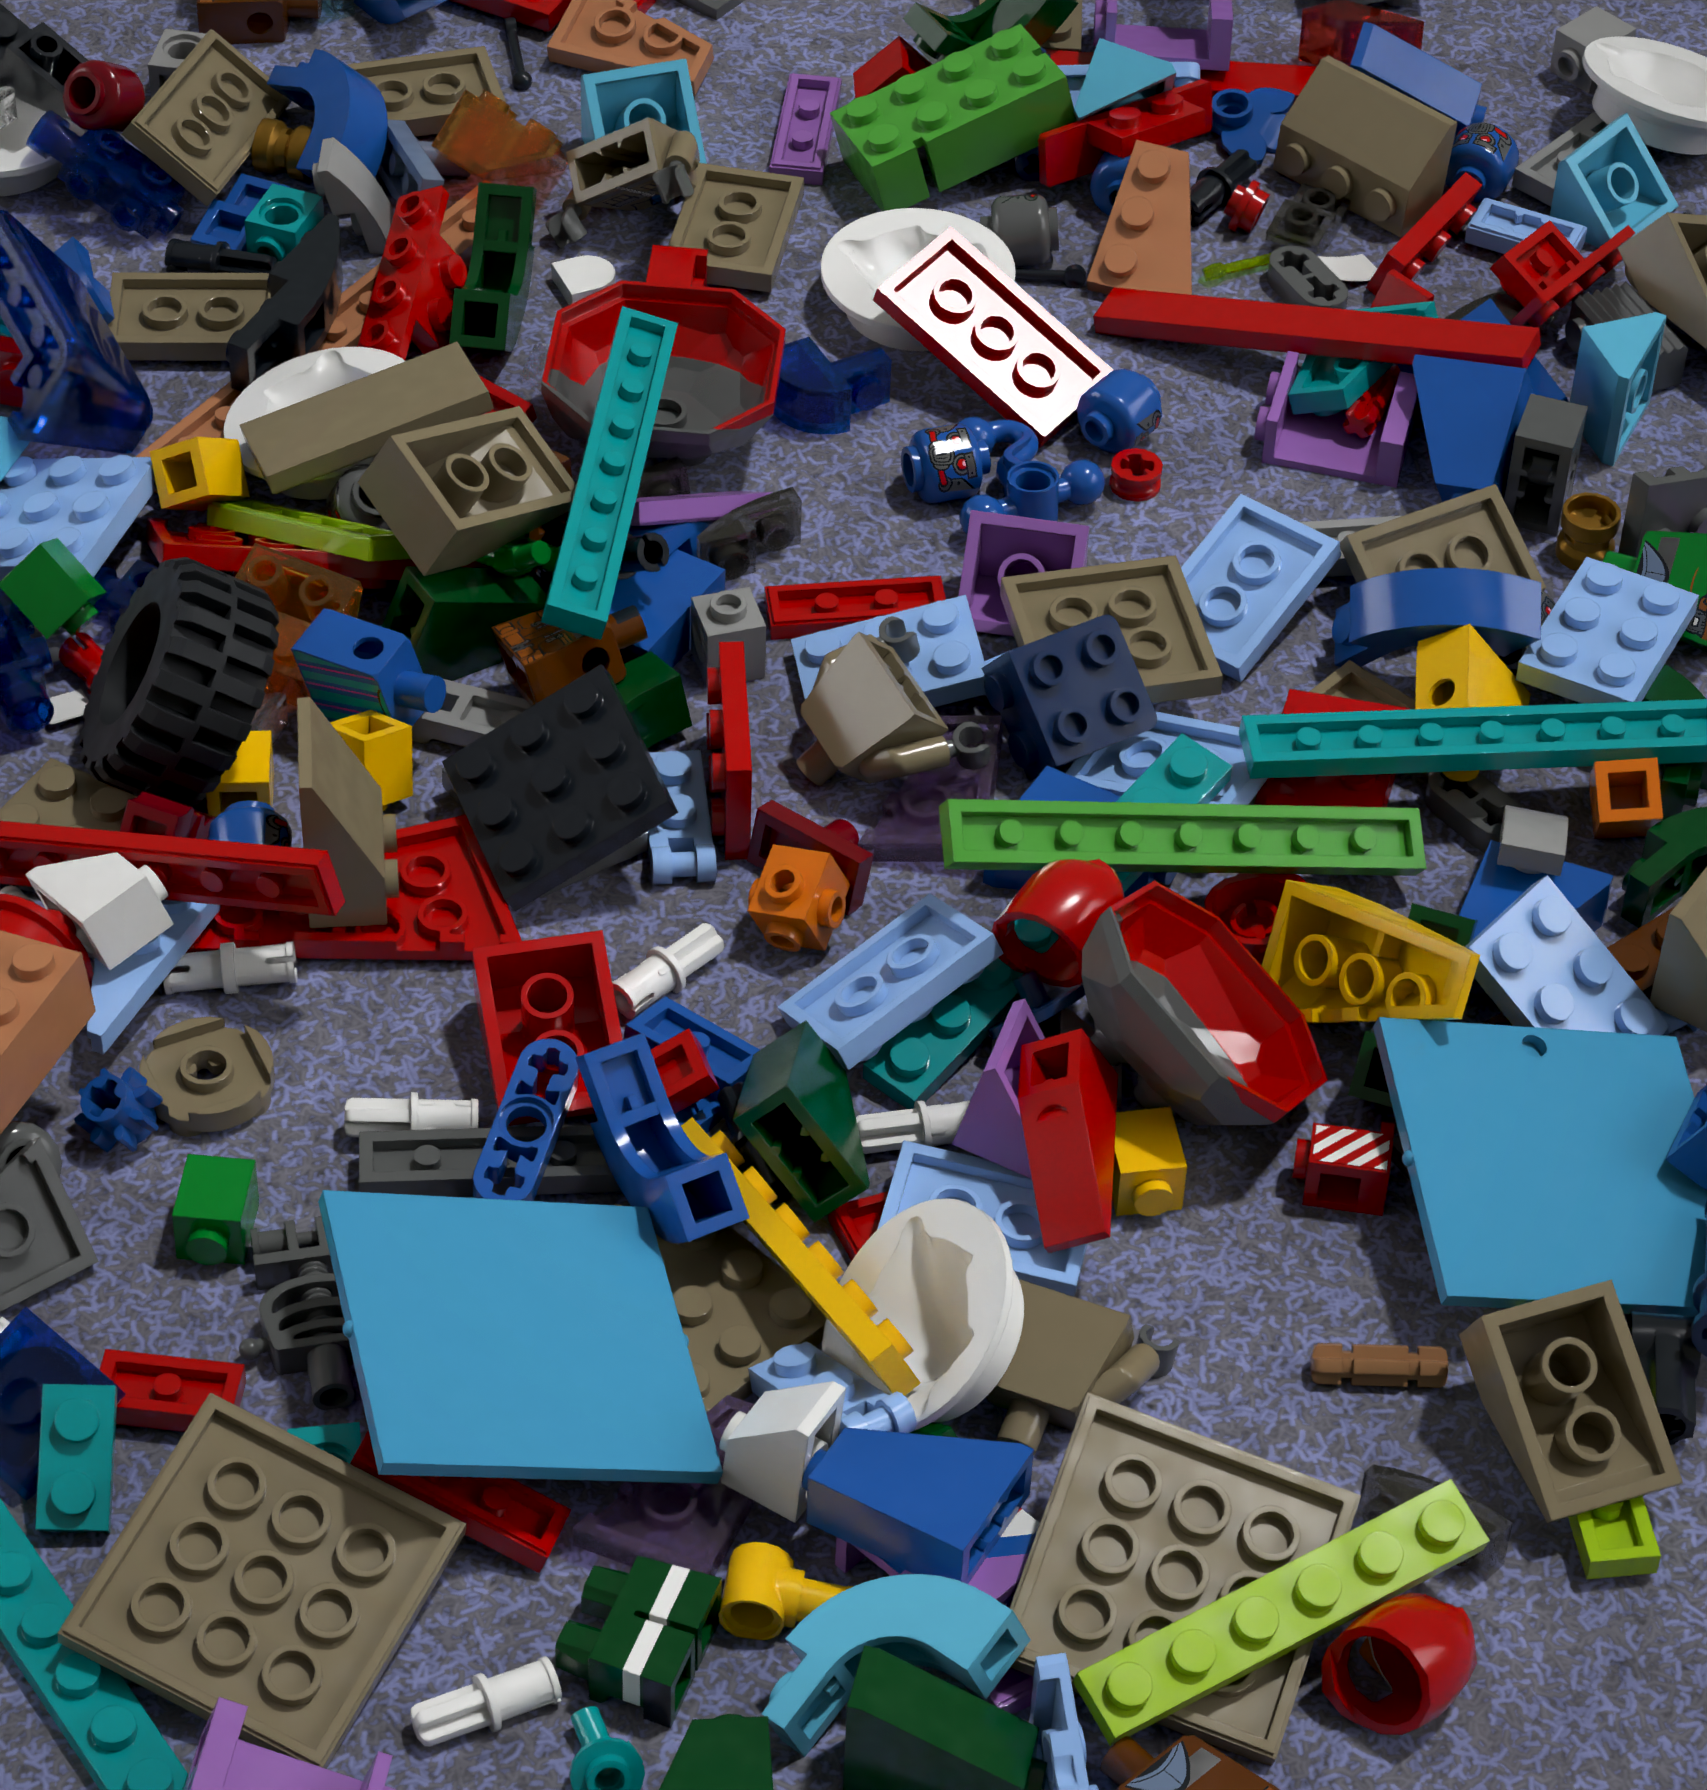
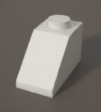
(108, 901)
(776, 1442)

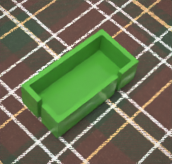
(964, 110)

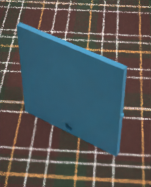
(1546, 1161)
(516, 1340)

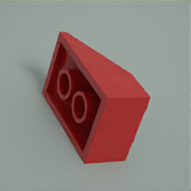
(544, 992)

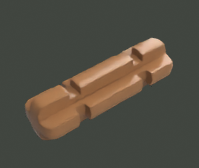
(1379, 1365)

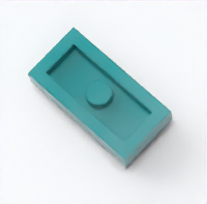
(76, 1458)

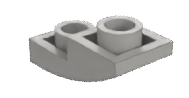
(353, 191)
(1533, 841)

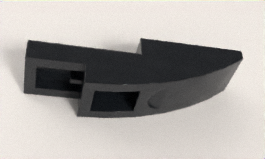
(35, 62)
(301, 307)

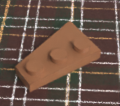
(618, 36)
(1149, 226)

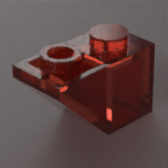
(1336, 26)

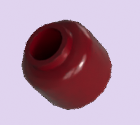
(103, 96)

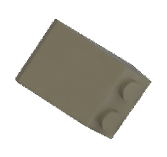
(1670, 269)
(466, 487)
(346, 817)
(1571, 1401)

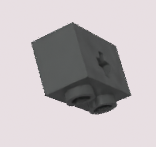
(1544, 462)

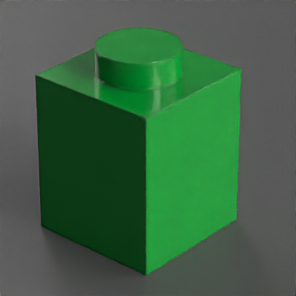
(53, 590)
(215, 1209)

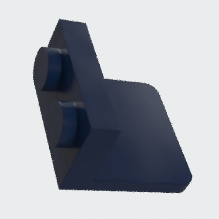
(1069, 695)

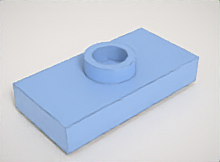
(1503, 226)

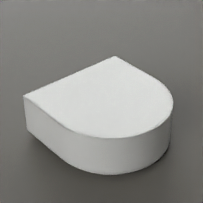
(582, 276)

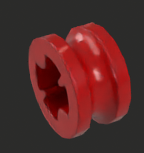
(1134, 487)

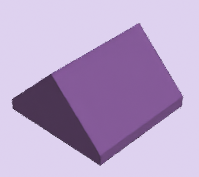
(1011, 547)
(993, 1117)

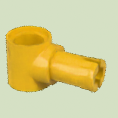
(768, 1592)

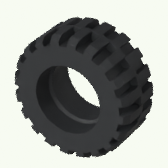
(179, 682)

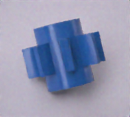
(118, 1109)

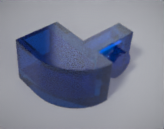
(823, 394)

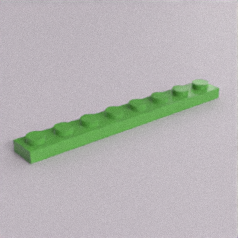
(1182, 837)

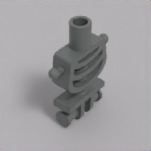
(301, 1312)

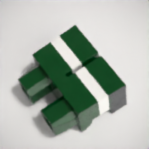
(652, 1635)

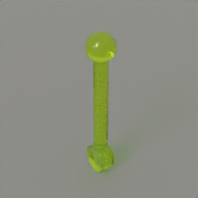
(1219, 269)

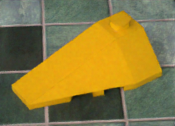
(1362, 960)

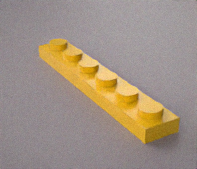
(814, 1270)

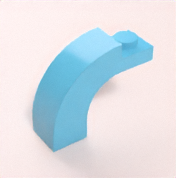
(909, 1615)

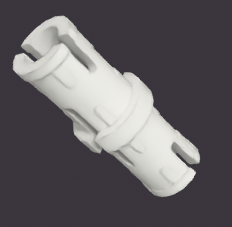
(233, 968)

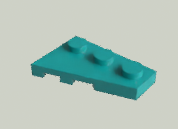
(1335, 383)

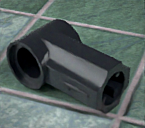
(1669, 1367)

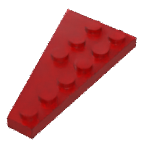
(226, 552)
(441, 912)

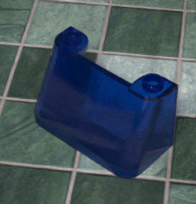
(72, 367)

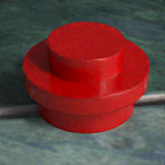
(1246, 206)

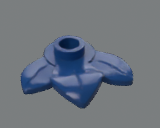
(1250, 119)

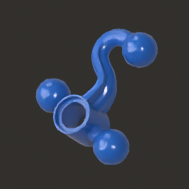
(1029, 486)

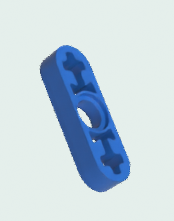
(521, 1101)

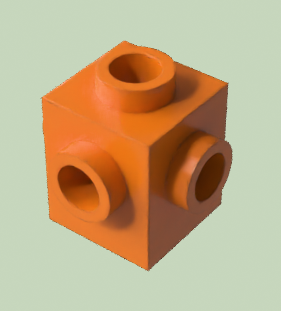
(798, 898)

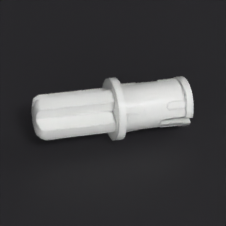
(665, 970)
(408, 1114)
(922, 1125)
(486, 1702)

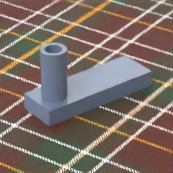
(411, 163)

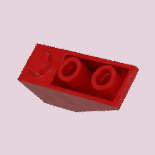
(1069, 1136)

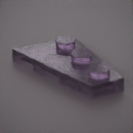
(911, 817)
(672, 1521)

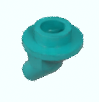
(603, 1759)

